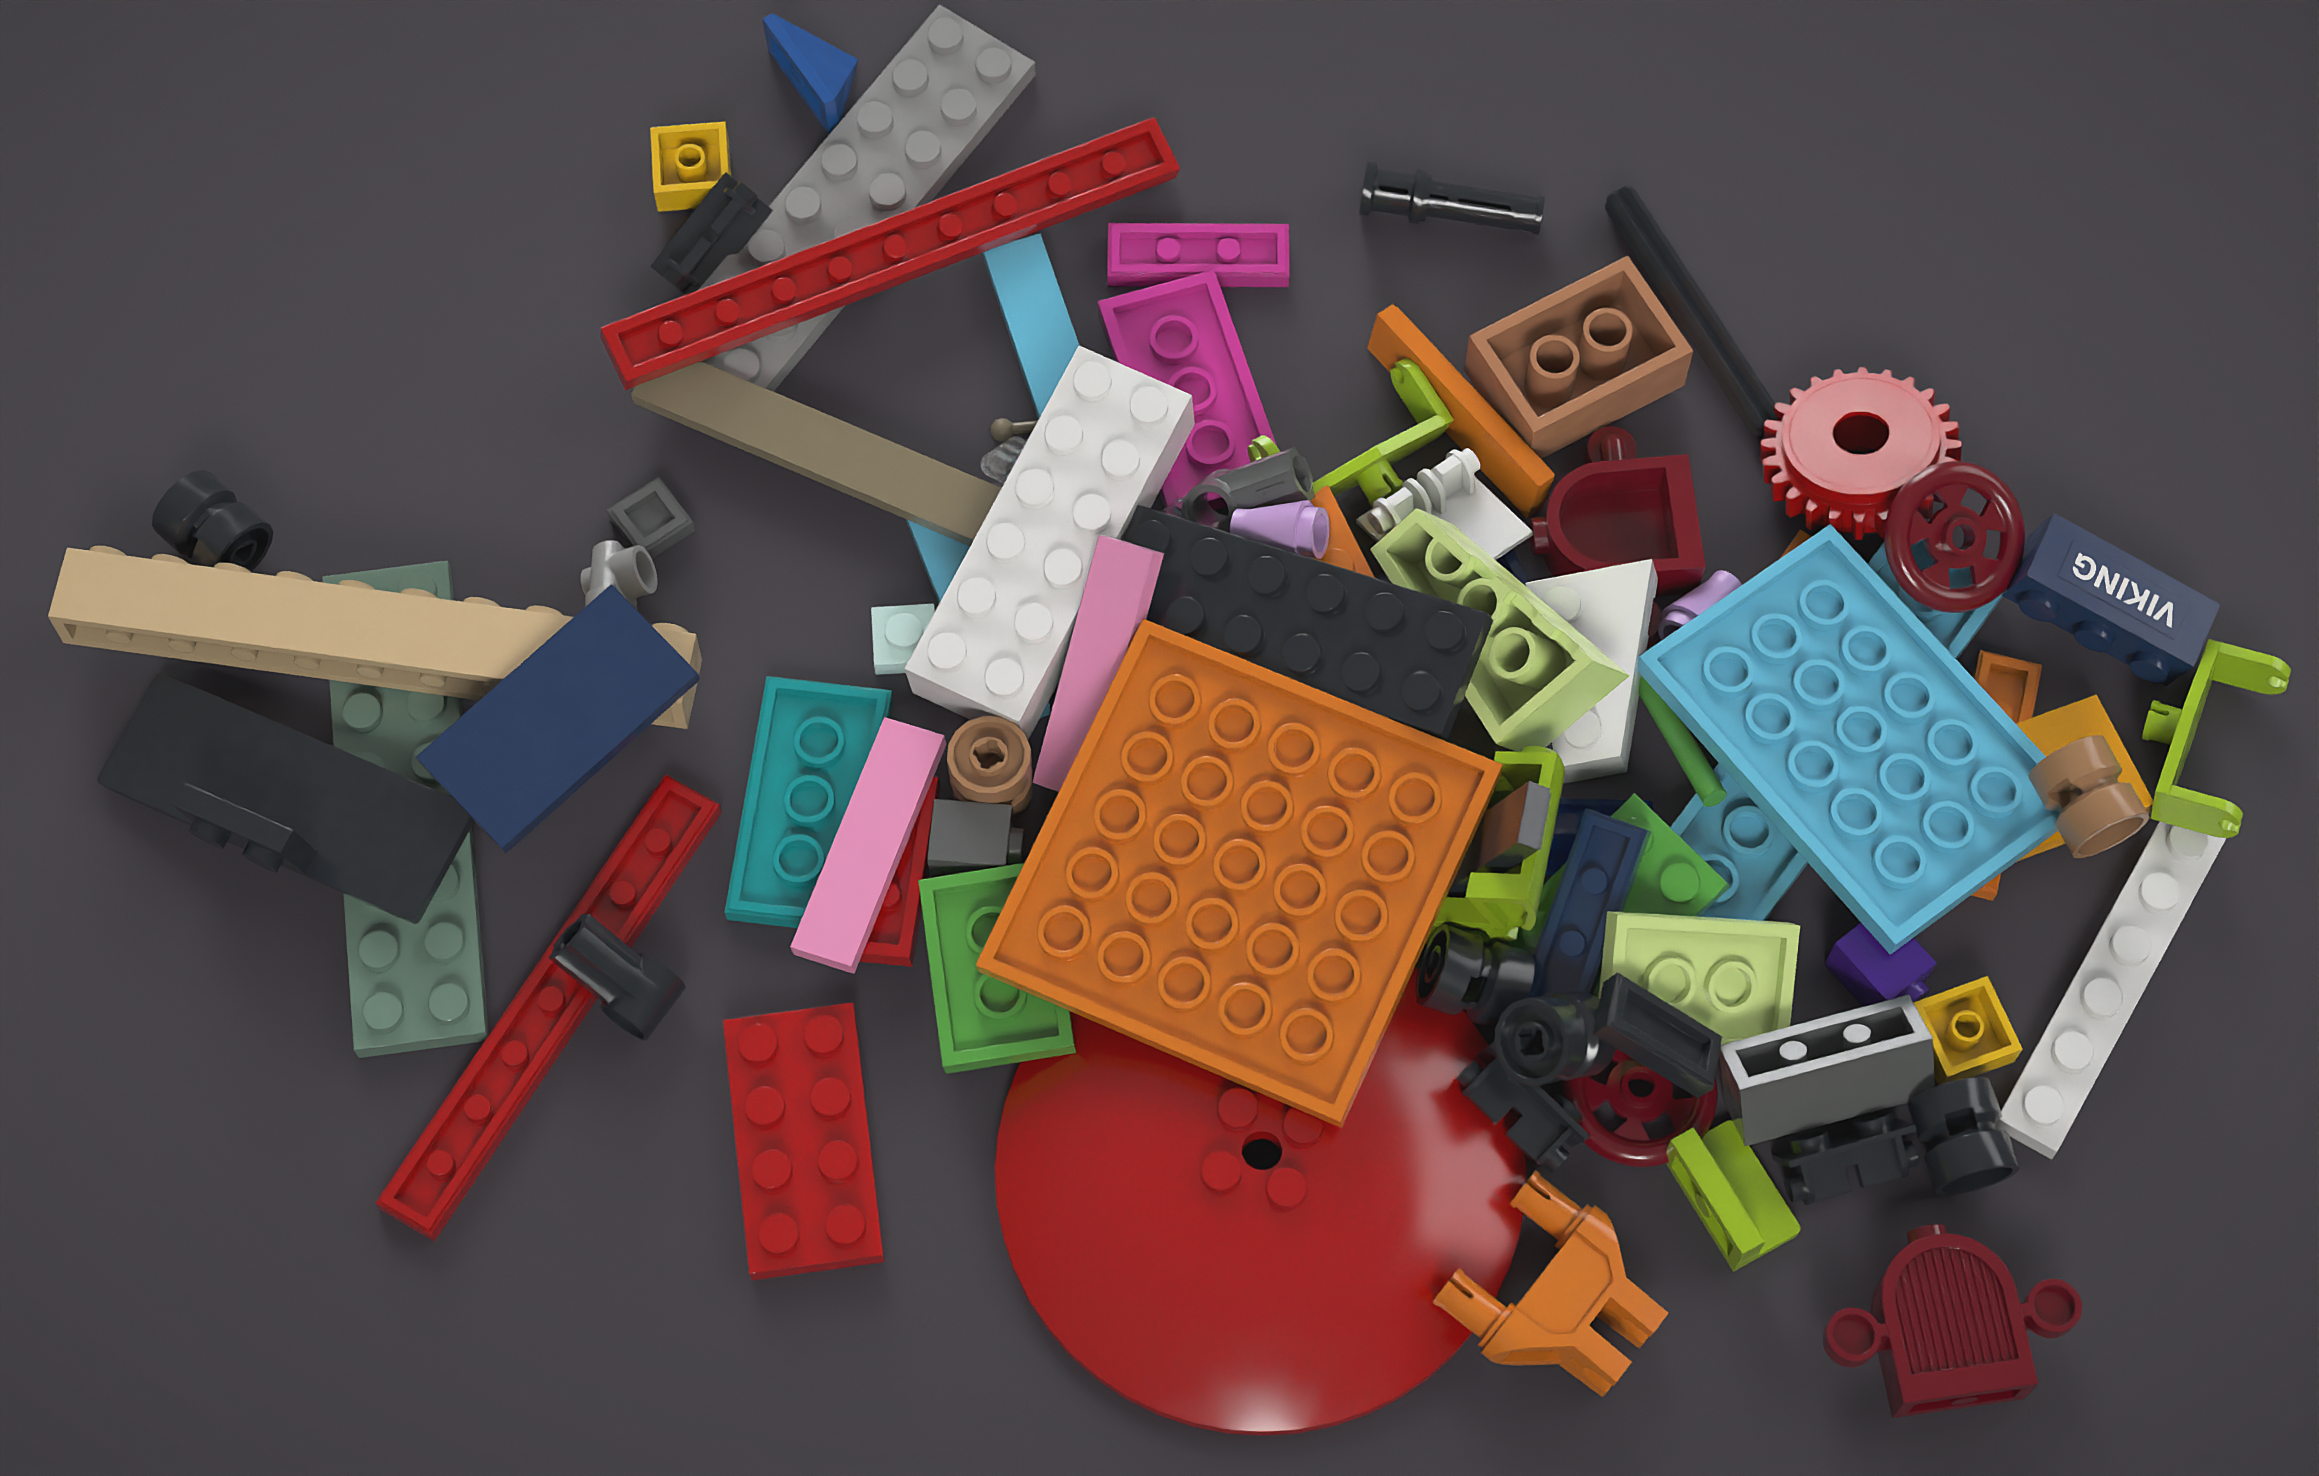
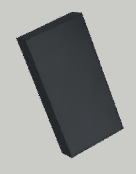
(1657, 1035)

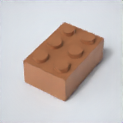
(1579, 358)

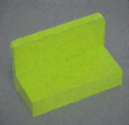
(1731, 1193)

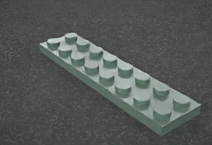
(424, 979)

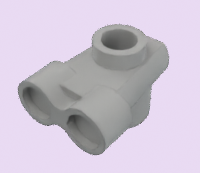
(626, 569)

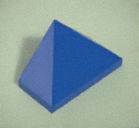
(813, 67)

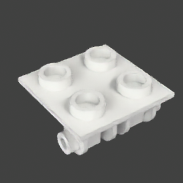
(1454, 496)

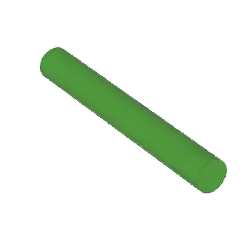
(1683, 747)

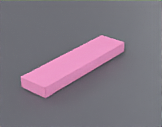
(1106, 623)
(868, 845)

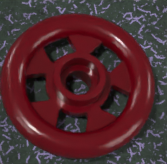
(1907, 526)
(1630, 1142)

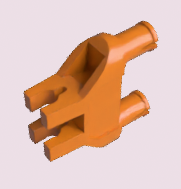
(1556, 1312)

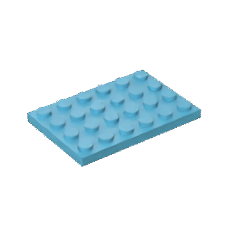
(1856, 736)

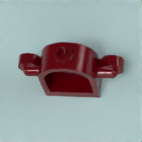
(1622, 514)
(1950, 1326)

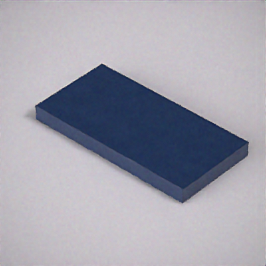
(558, 718)

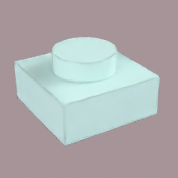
(896, 635)

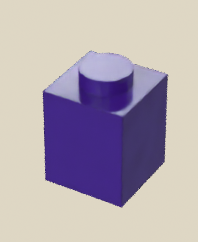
(1875, 974)

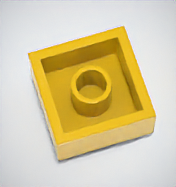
(688, 163)
(1968, 1031)

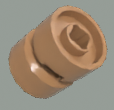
(991, 764)
(2090, 800)

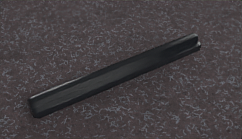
(1691, 309)

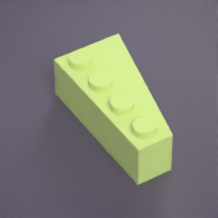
(1534, 666)

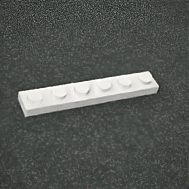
(2107, 987)

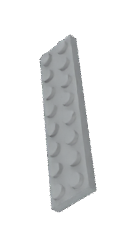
(879, 162)

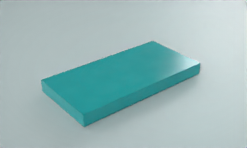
(798, 788)

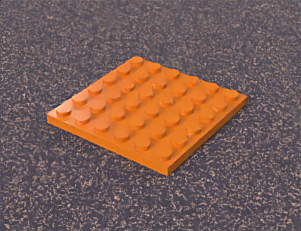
(1241, 871)

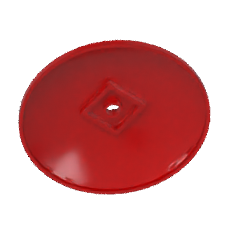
(1244, 1287)

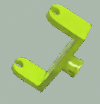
(1373, 468)
(2178, 726)

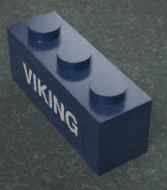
(2111, 601)

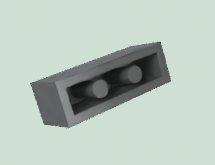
(1826, 1070)

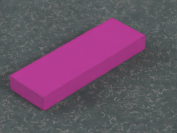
(1171, 251)

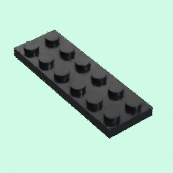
(1315, 621)

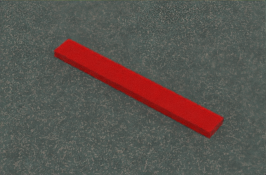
(543, 1015)

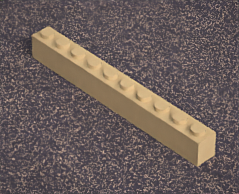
(309, 625)

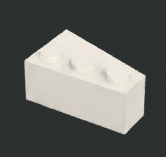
(1614, 614)

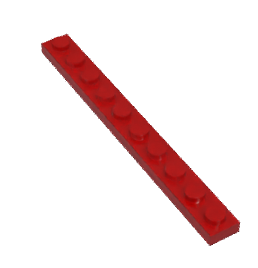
(887, 253)

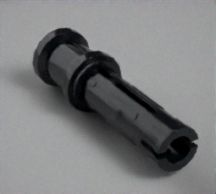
(1523, 211)

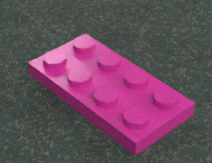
(1189, 341)

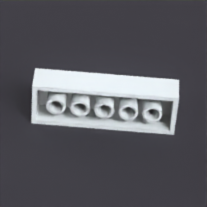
(1019, 589)

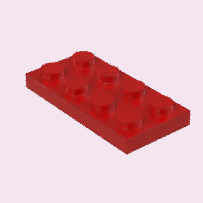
(802, 1141)

